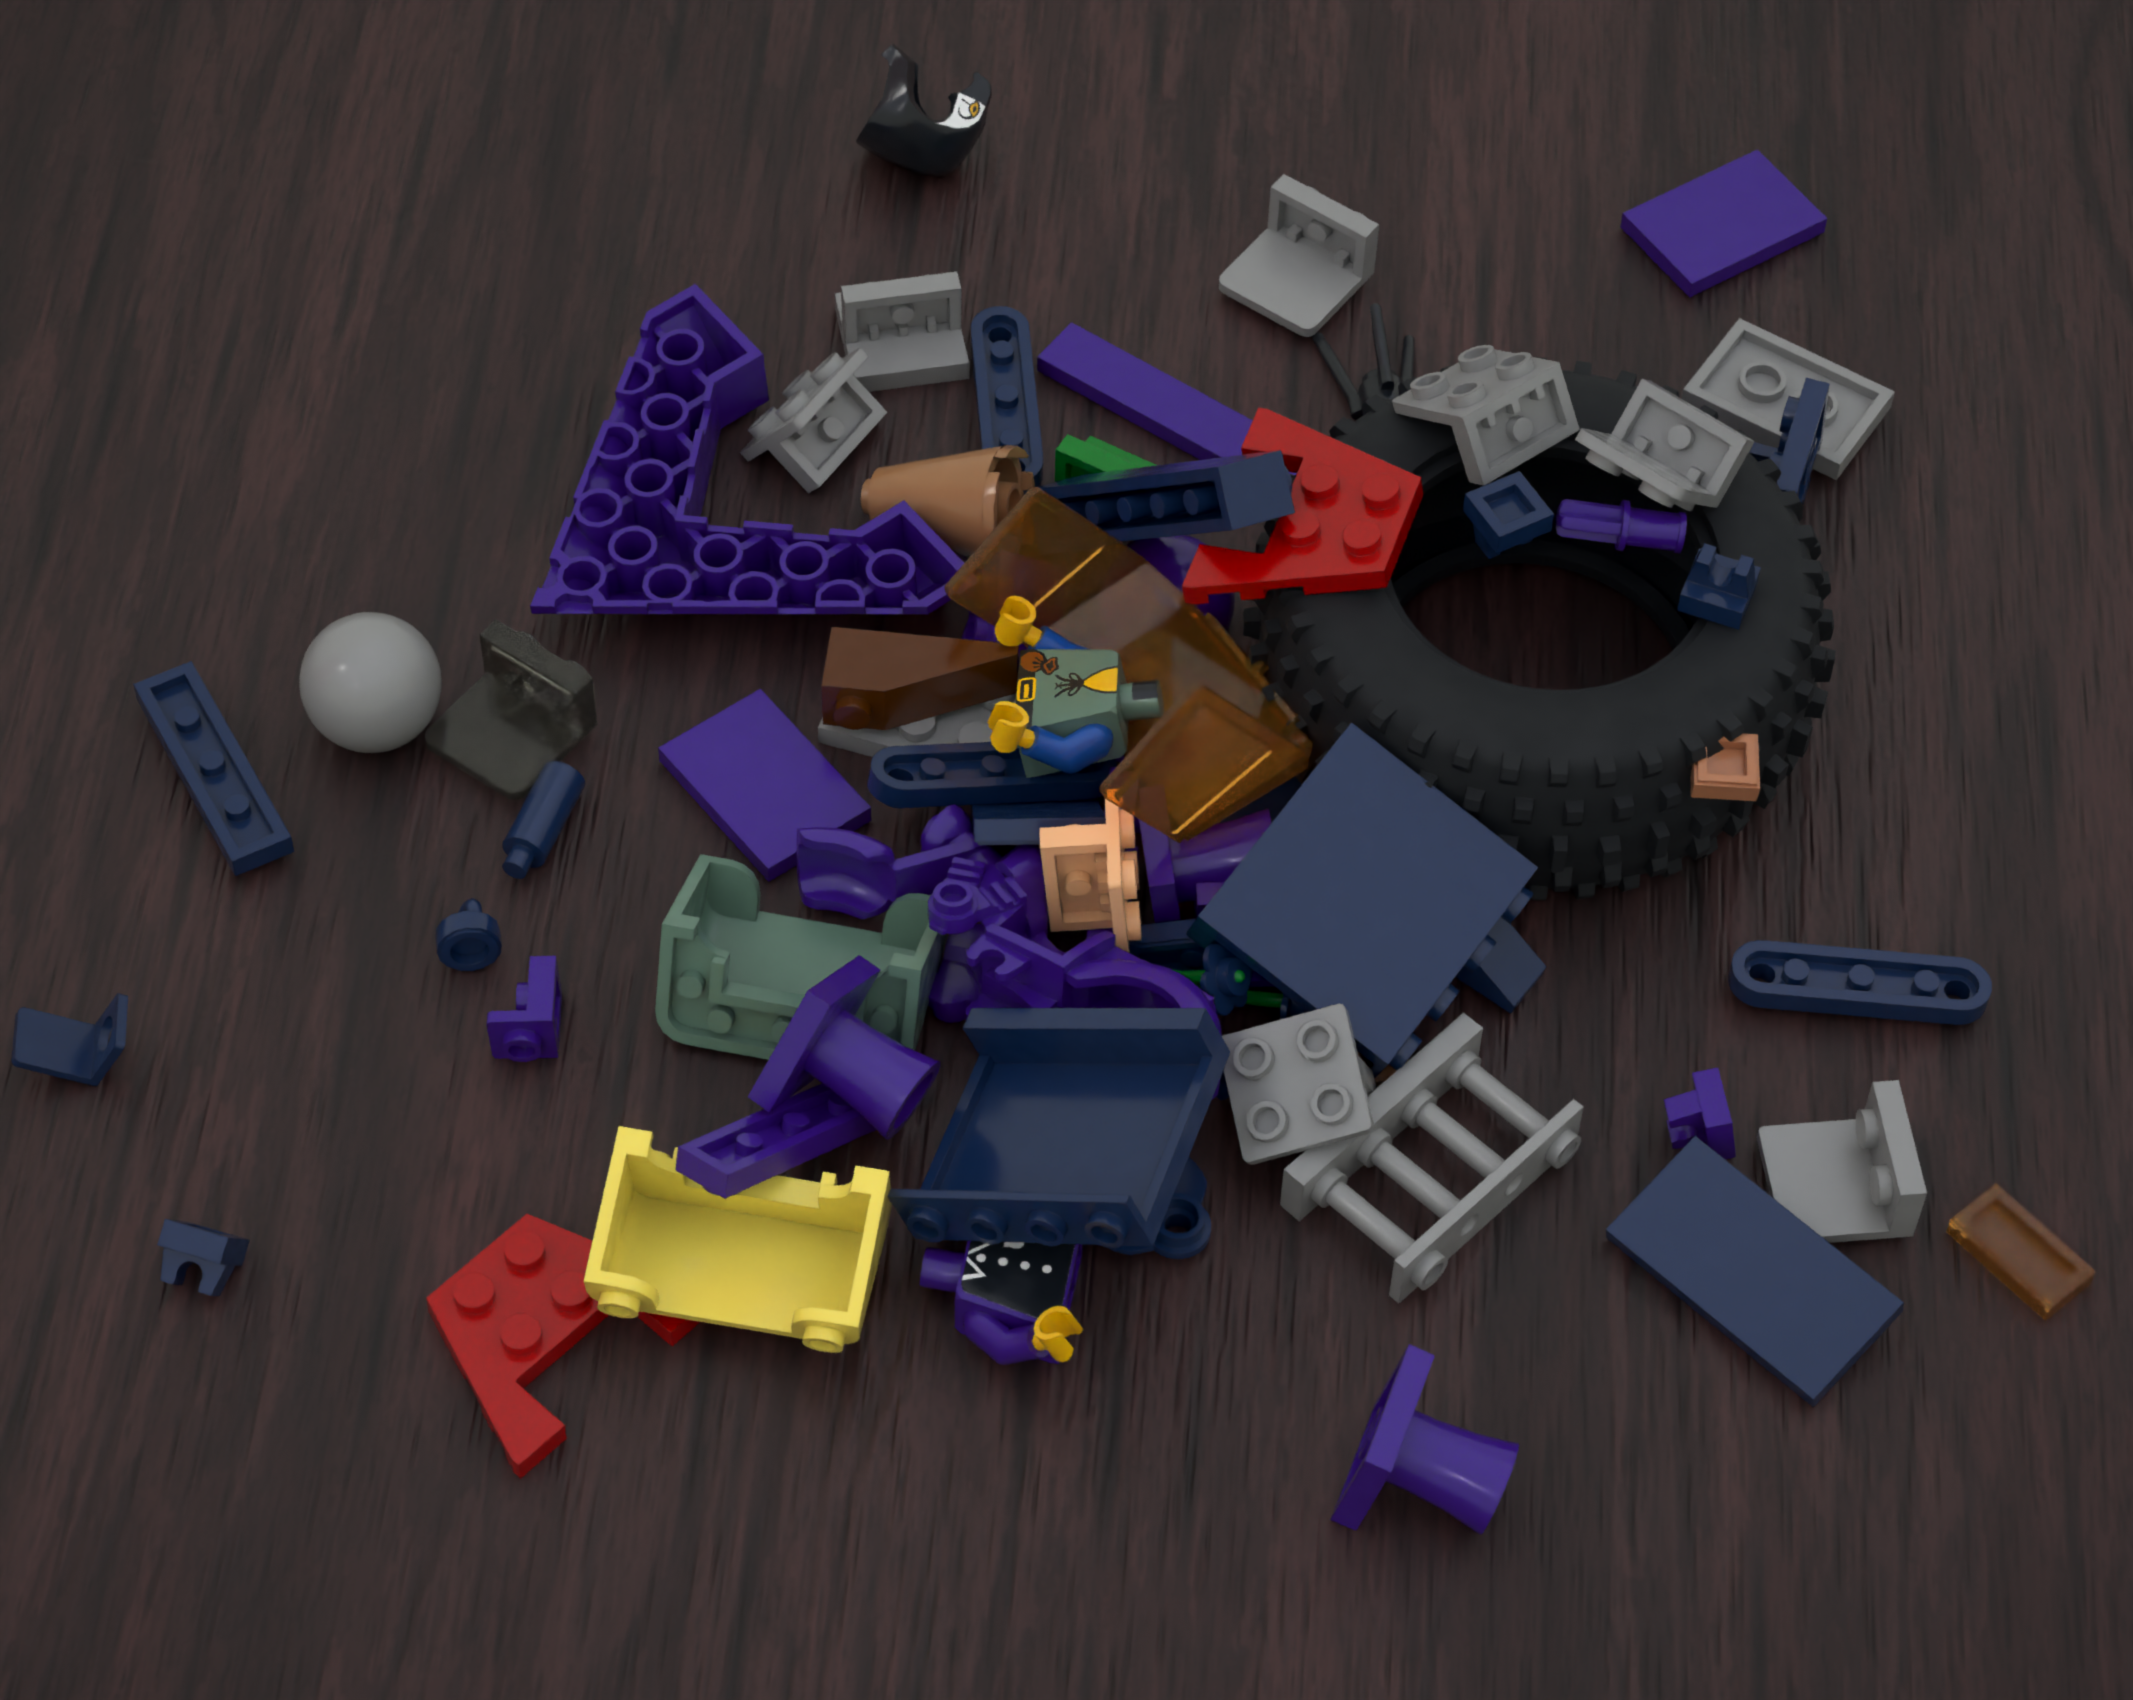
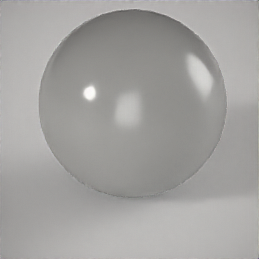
(370, 682)

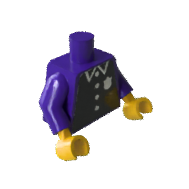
(1010, 1296)

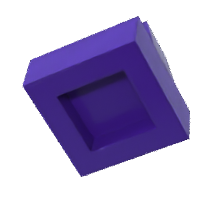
(1702, 1115)

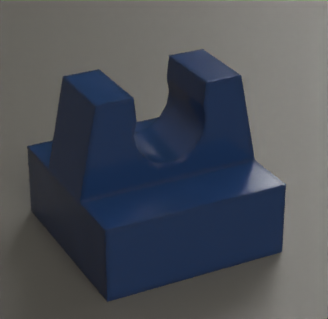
(1506, 514)
(1719, 587)
(209, 1248)

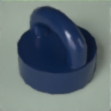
(468, 938)

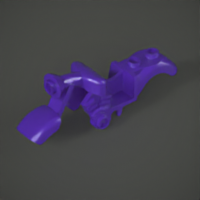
(1008, 954)

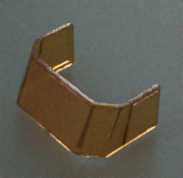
(1217, 733)

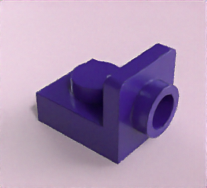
(535, 1024)

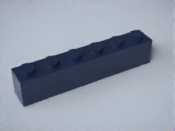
(1181, 496)

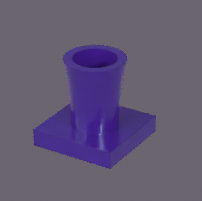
(1208, 857)
(846, 1055)
(1424, 1455)

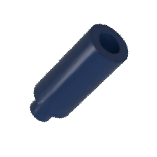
(541, 818)

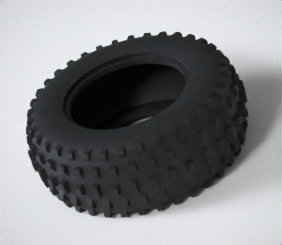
(1570, 777)

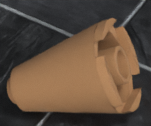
(954, 494)

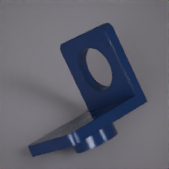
(70, 1046)

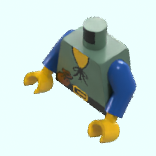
(1068, 700)

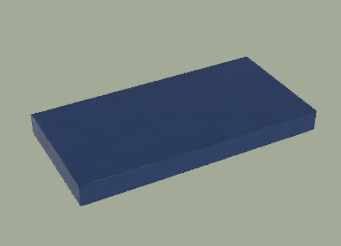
(1754, 1271)

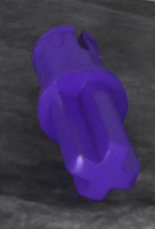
(1621, 525)

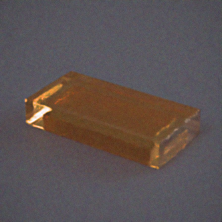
(2020, 1251)

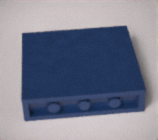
(1368, 897)
(1069, 1126)

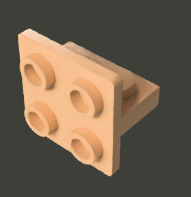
(1093, 876)

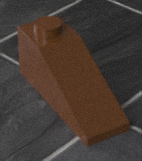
(904, 678)

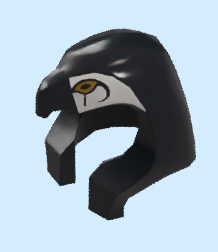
(908, 136)

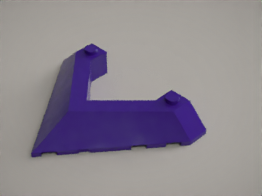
(640, 501)

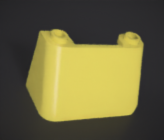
(766, 1260)

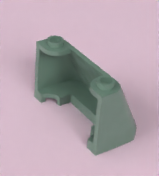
(741, 972)

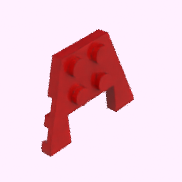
(1344, 525)
(516, 1316)

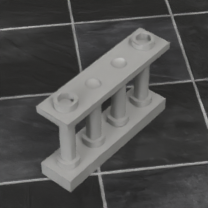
(1411, 1099)

